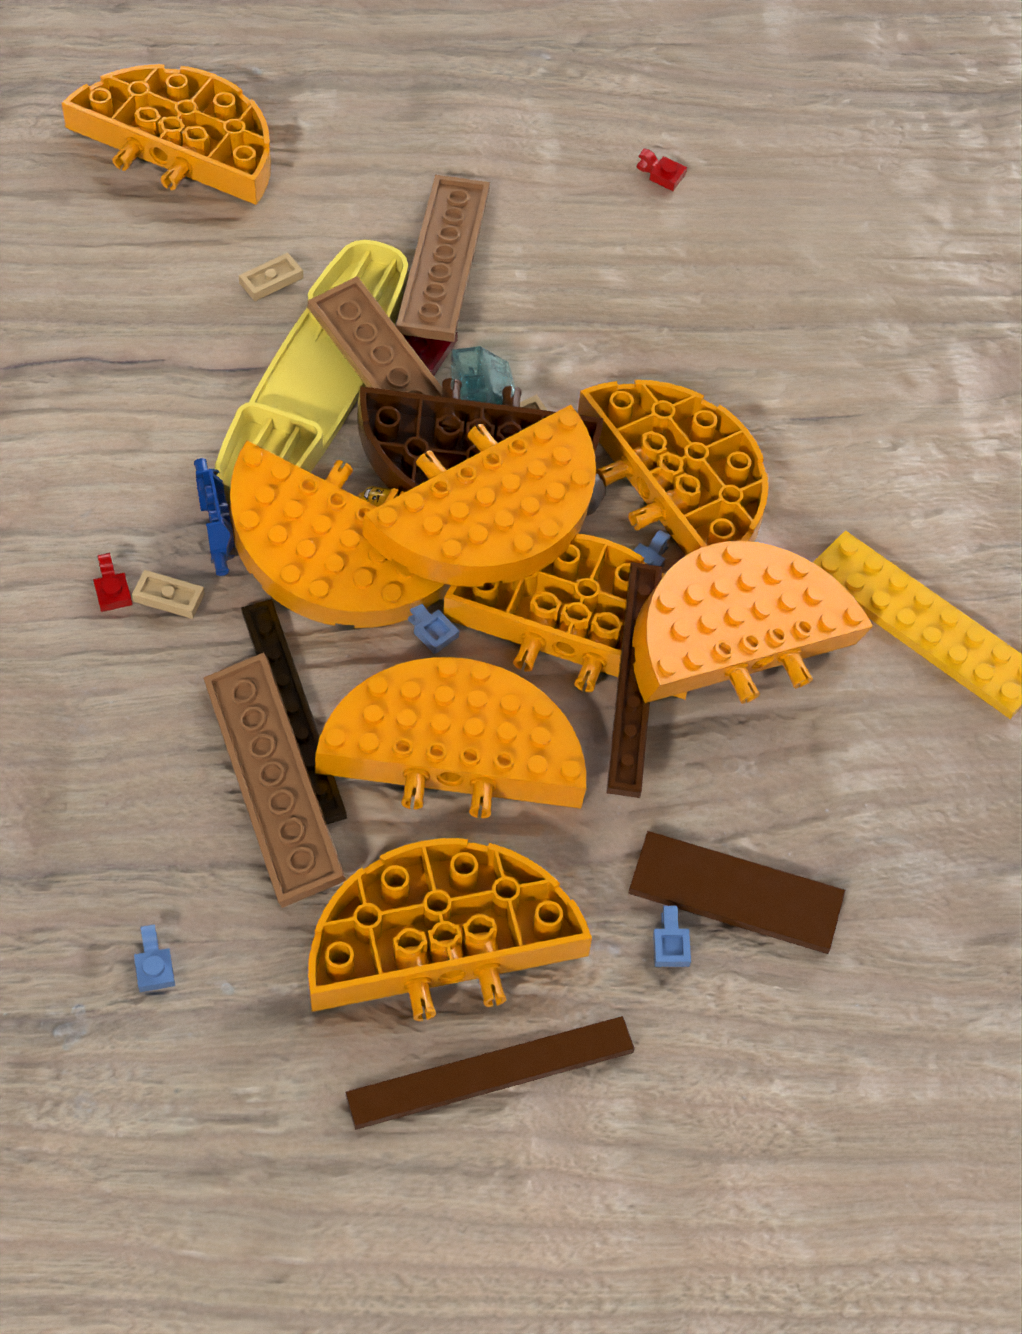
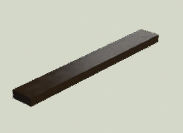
(269, 638)

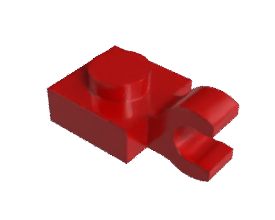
(663, 172)
(112, 588)

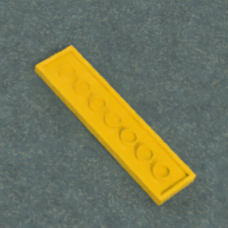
(927, 623)

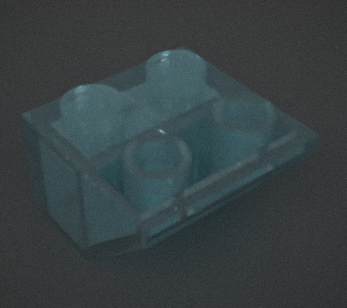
(481, 374)

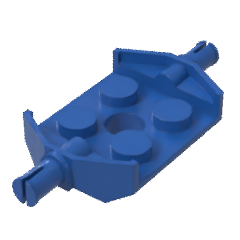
(219, 529)

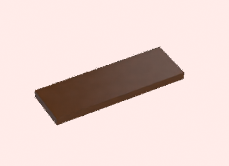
(737, 892)

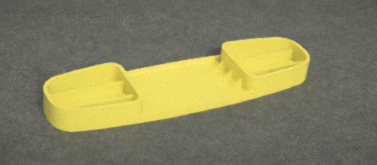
(309, 379)

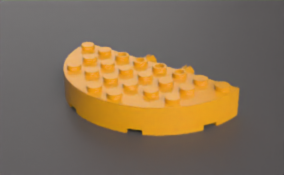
(180, 122)
(684, 460)
(494, 512)
(309, 546)
(562, 610)
(736, 614)
(455, 731)
(439, 919)

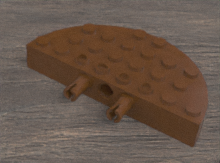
(404, 425)

